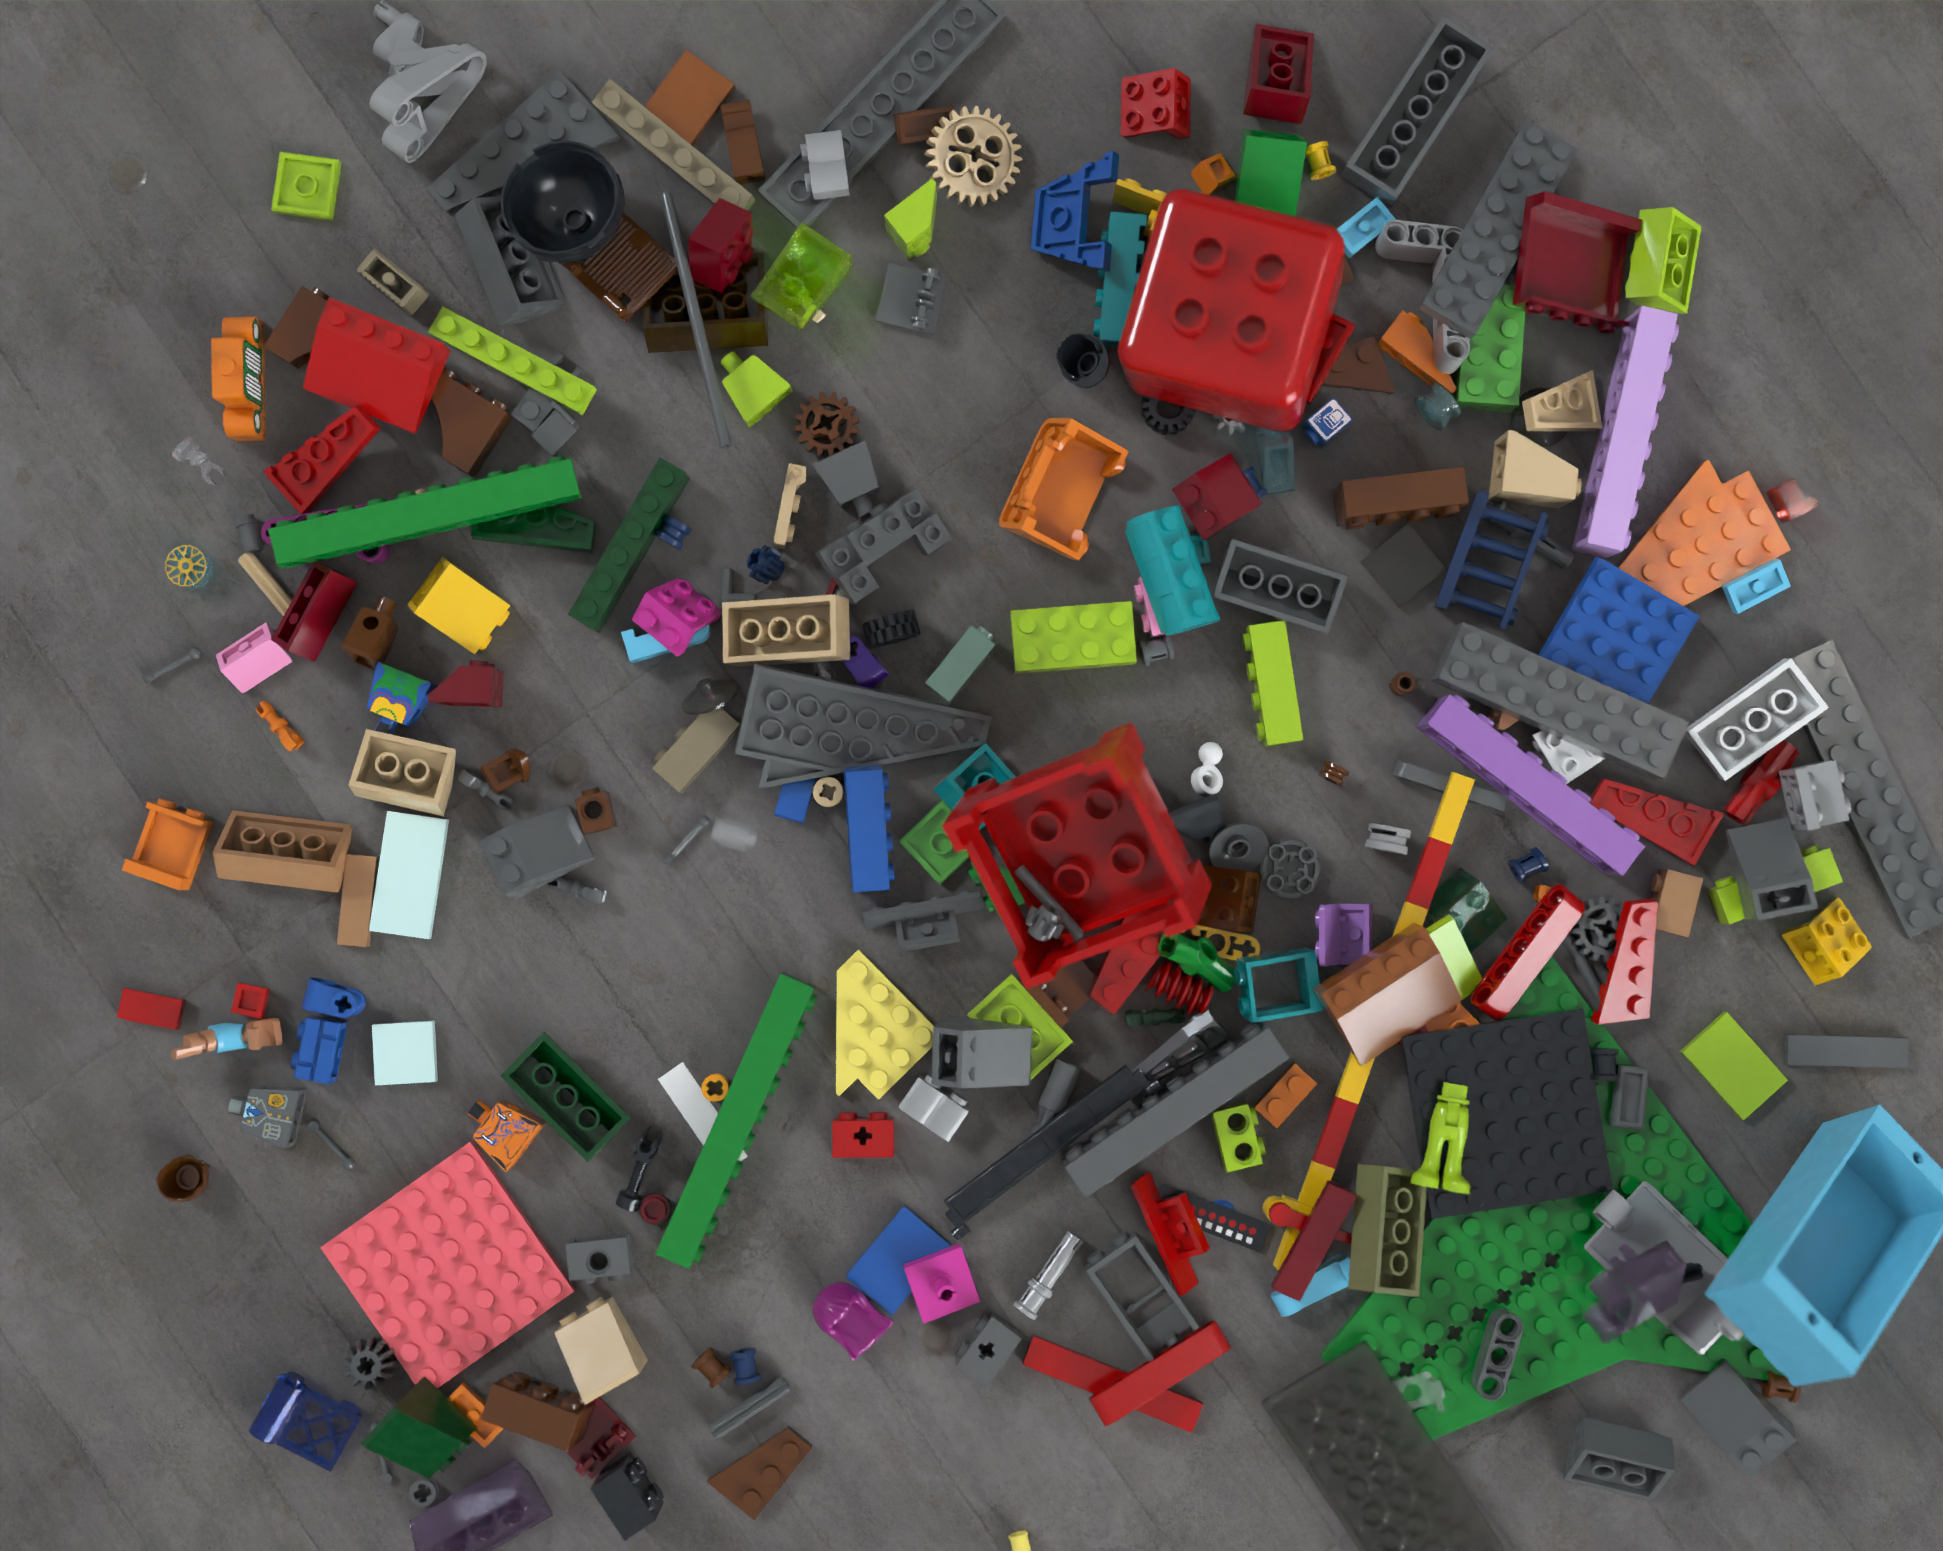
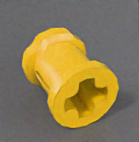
(1319, 161)

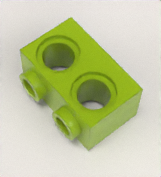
(1230, 1138)

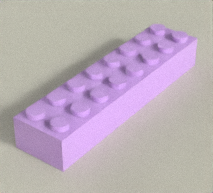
(1625, 433)

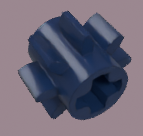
(765, 564)

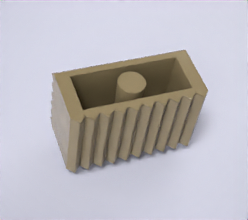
(392, 282)

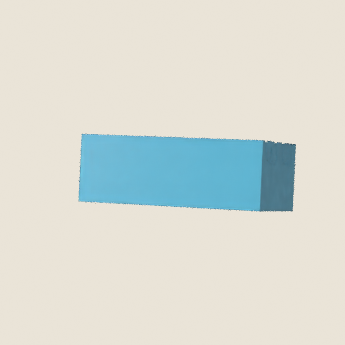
(1835, 1247)

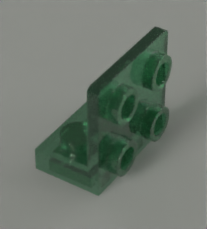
(1469, 906)

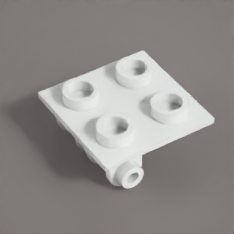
(1564, 756)

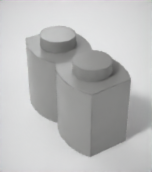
(826, 165)
(934, 1107)

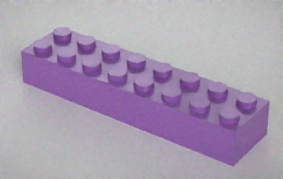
(1530, 785)

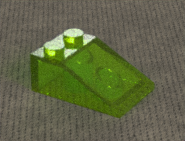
(803, 277)

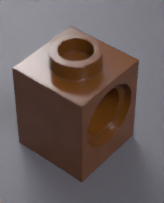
(605, 820)

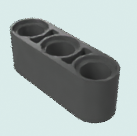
(1501, 1368)

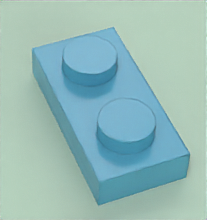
(1364, 226)
(1756, 586)

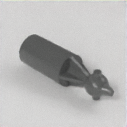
(1057, 1091)

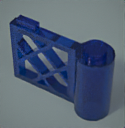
(282, 1410)

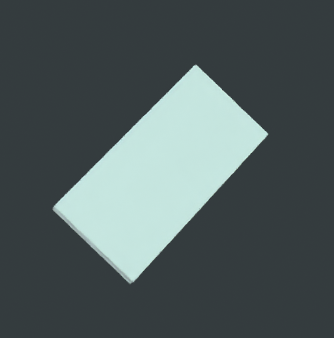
(409, 875)

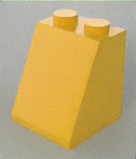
(459, 606)

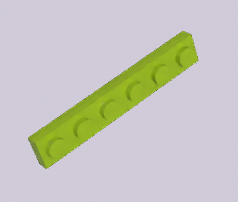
(512, 360)

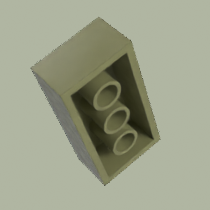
(1387, 1231)

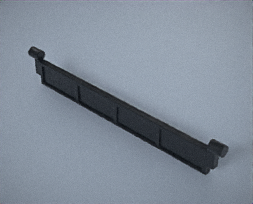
(1045, 1144)

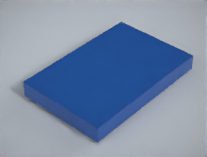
(881, 1268)

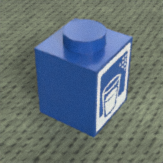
(1326, 423)

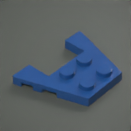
(1063, 211)

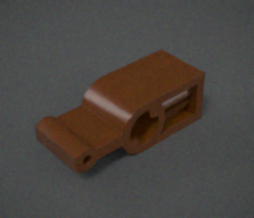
(742, 142)

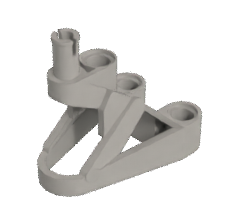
(417, 74)

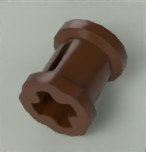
(711, 1367)
(1779, 1387)

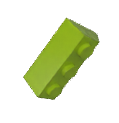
(1663, 260)

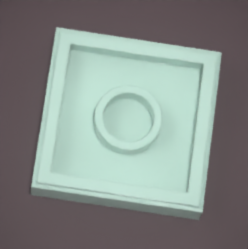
(404, 1052)

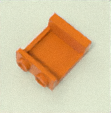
(170, 845)

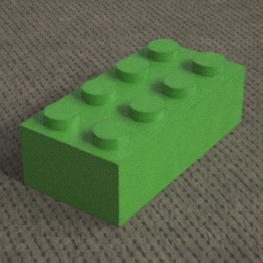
(1492, 369)

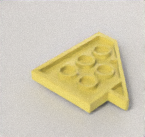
(876, 1028)

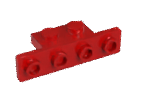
(1173, 1229)

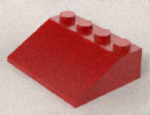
(374, 365)

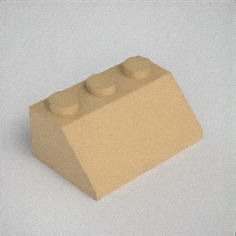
(403, 772)

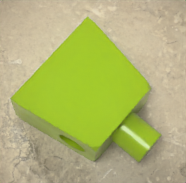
(753, 387)

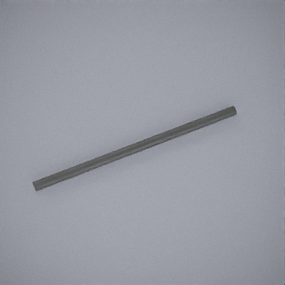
(696, 320)

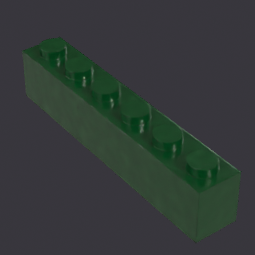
(629, 545)

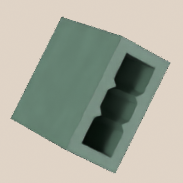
(961, 664)

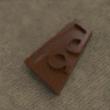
(760, 1474)

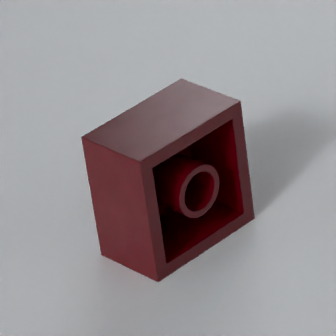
(720, 245)

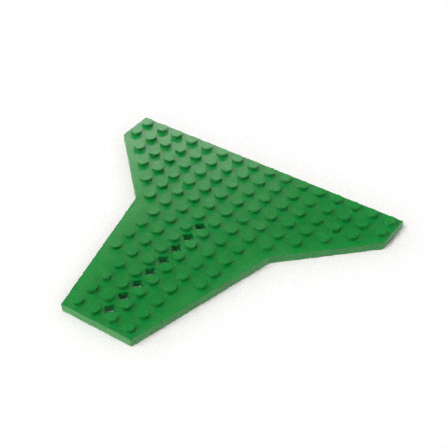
(1487, 1251)

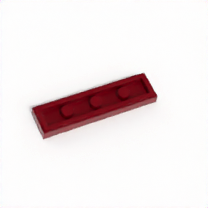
(1313, 1240)

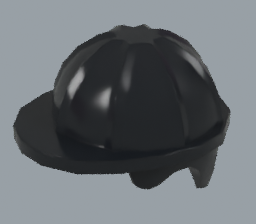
(1083, 360)

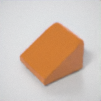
(1212, 174)

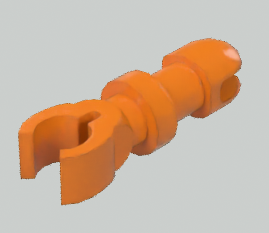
(288, 737)

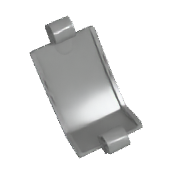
(1647, 1221)

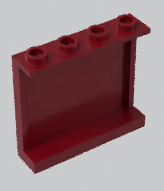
(1572, 261)

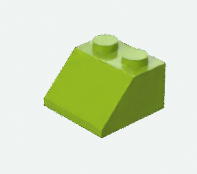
(912, 221)

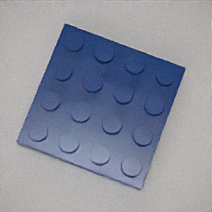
(1619, 632)

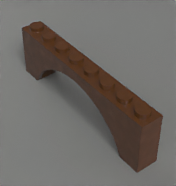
(467, 420)

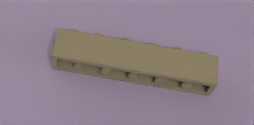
(669, 147)

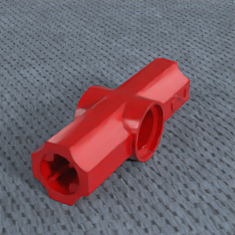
(1760, 783)

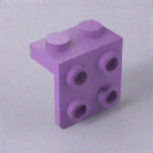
(1343, 933)

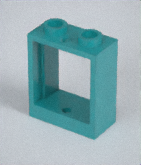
(1307, 978)

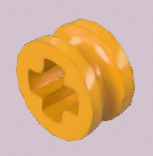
(716, 1096)

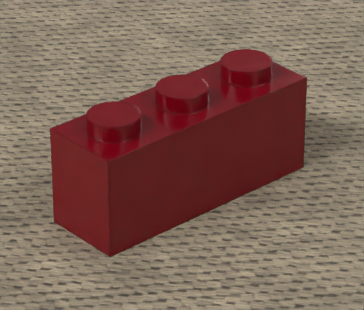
(314, 611)

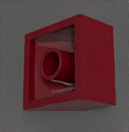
(1217, 496)
(471, 686)

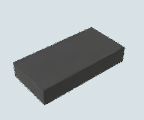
(1629, 1097)

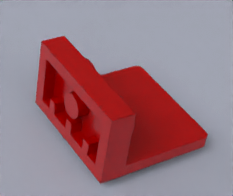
(1156, 104)

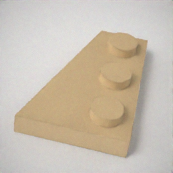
(1565, 407)

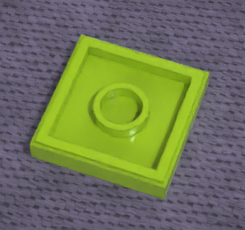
(306, 186)

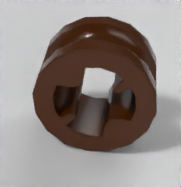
(1333, 773)

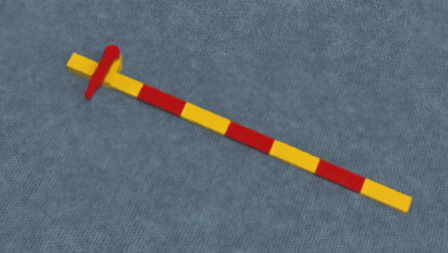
(1293, 1212)

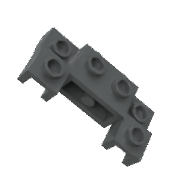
(876, 536)

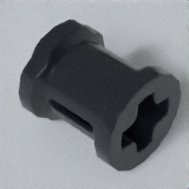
(1604, 1064)

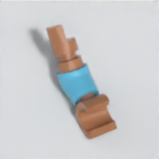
(231, 1037)

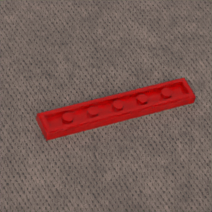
(1095, 1375)

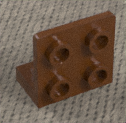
(1231, 899)
(1065, 992)

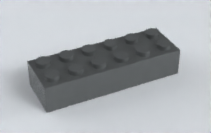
(1416, 111)

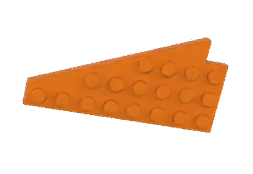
(1706, 537)

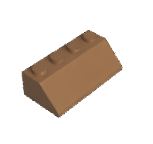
(283, 851)

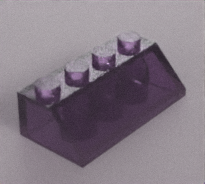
(483, 1513)

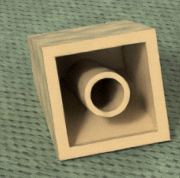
(1531, 474)
(599, 1348)

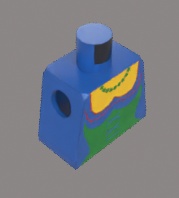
(397, 697)

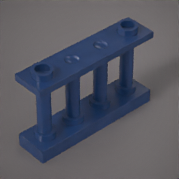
(1470, 539)

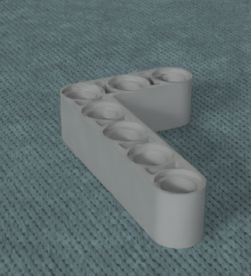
(1435, 252)

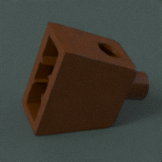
(371, 634)

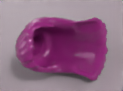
(849, 1317)

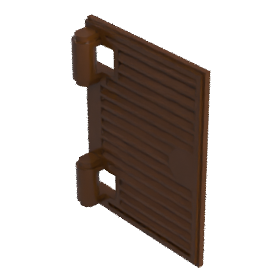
(627, 266)

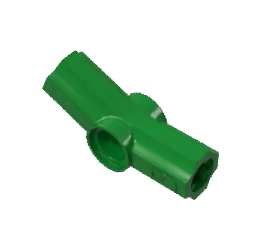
(1198, 958)

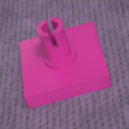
(941, 1283)

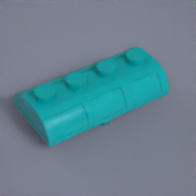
(1171, 571)

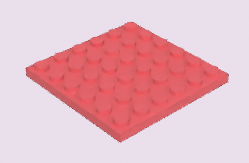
(448, 1267)

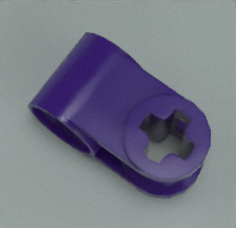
(865, 666)

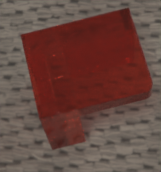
(1789, 501)

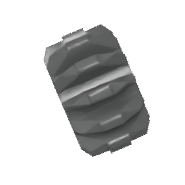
(375, 1373)

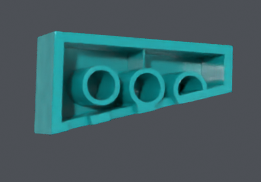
(1119, 283)

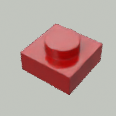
(250, 1000)

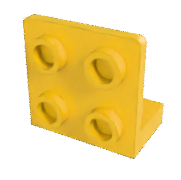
(1132, 195)
(1828, 943)

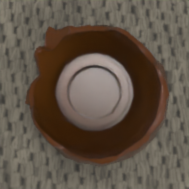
(183, 1178)

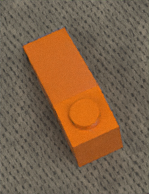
(1412, 347)

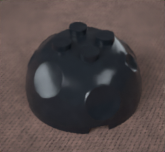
(563, 202)

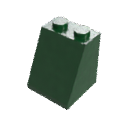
(422, 1431)

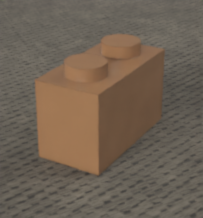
(1676, 899)

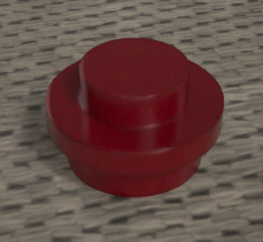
(654, 1209)

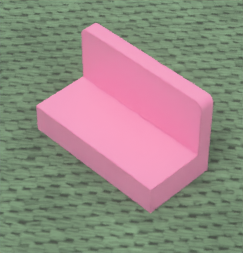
(252, 658)

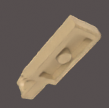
(790, 503)

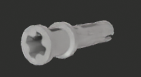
(1041, 1286)

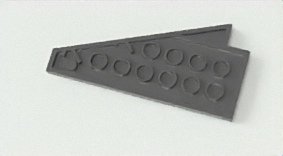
(821, 725)

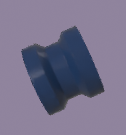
(672, 532)

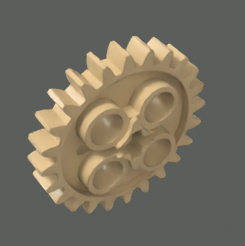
(980, 129)

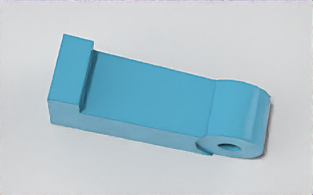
(647, 647)
(1328, 1279)

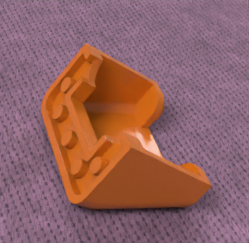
(1061, 485)

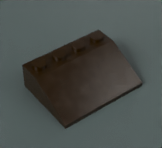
(728, 317)

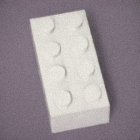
(1755, 719)

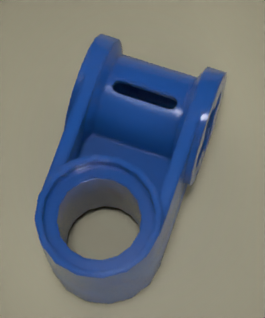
(328, 998)

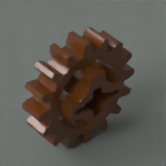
(837, 418)

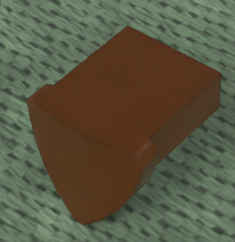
(507, 770)

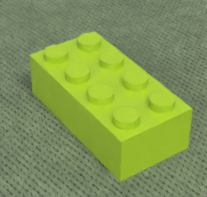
(1073, 637)

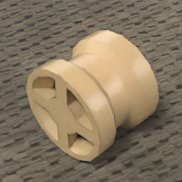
(830, 796)

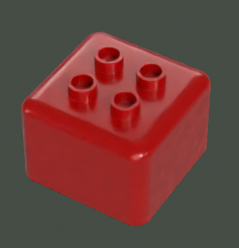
(1231, 309)

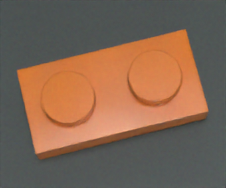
(1285, 1095)
(472, 1406)

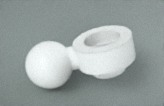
(1210, 755)

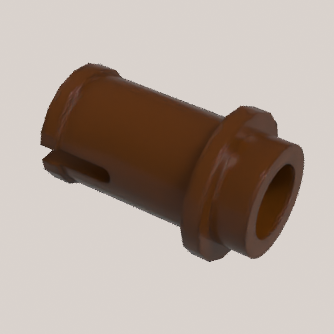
(1409, 681)

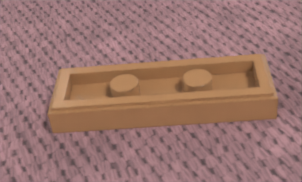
(357, 900)

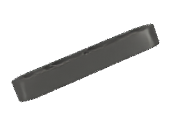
(1439, 782)

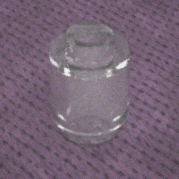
(734, 834)

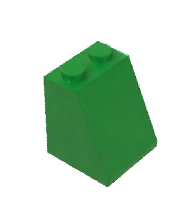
(1270, 170)

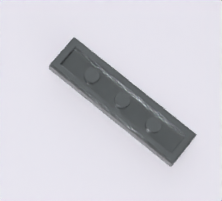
(1846, 1051)

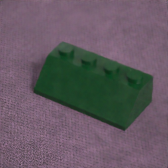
(566, 1096)

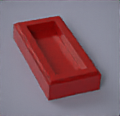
(151, 1008)

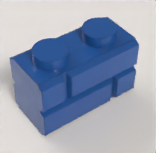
(319, 1049)

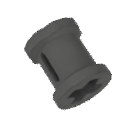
(1156, 650)

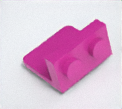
(674, 614)

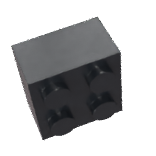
(628, 1495)

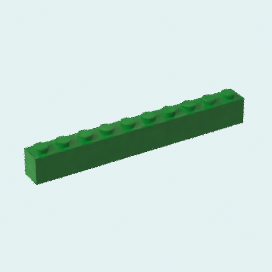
(424, 513)
(736, 1120)

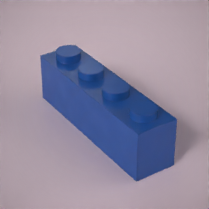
(867, 828)

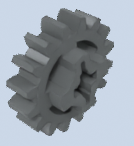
(1597, 940)

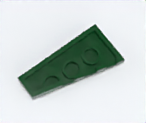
(540, 528)

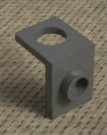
(555, 430)

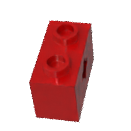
(848, 1145)

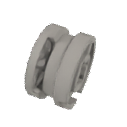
(1387, 842)

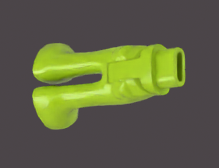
(1447, 1123)

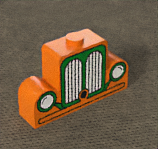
(240, 377)

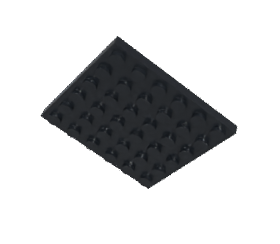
(1530, 1110)

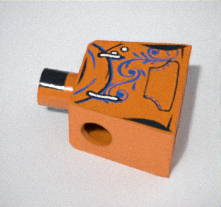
(505, 1131)

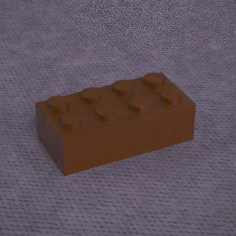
(1400, 497)

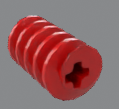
(1180, 988)

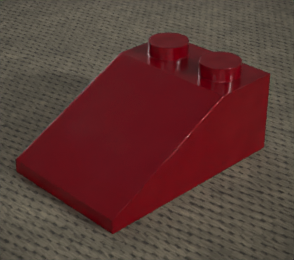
(1279, 74)

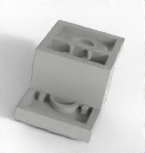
(1815, 795)

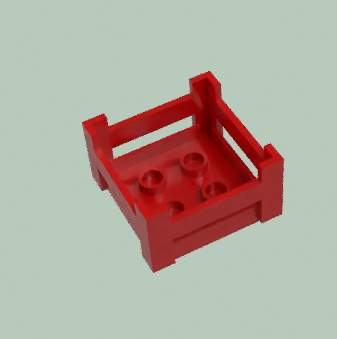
(1093, 841)

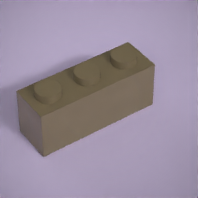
(695, 748)

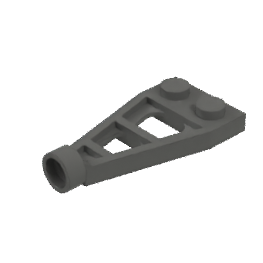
(1202, 1030)

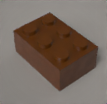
(537, 1411)

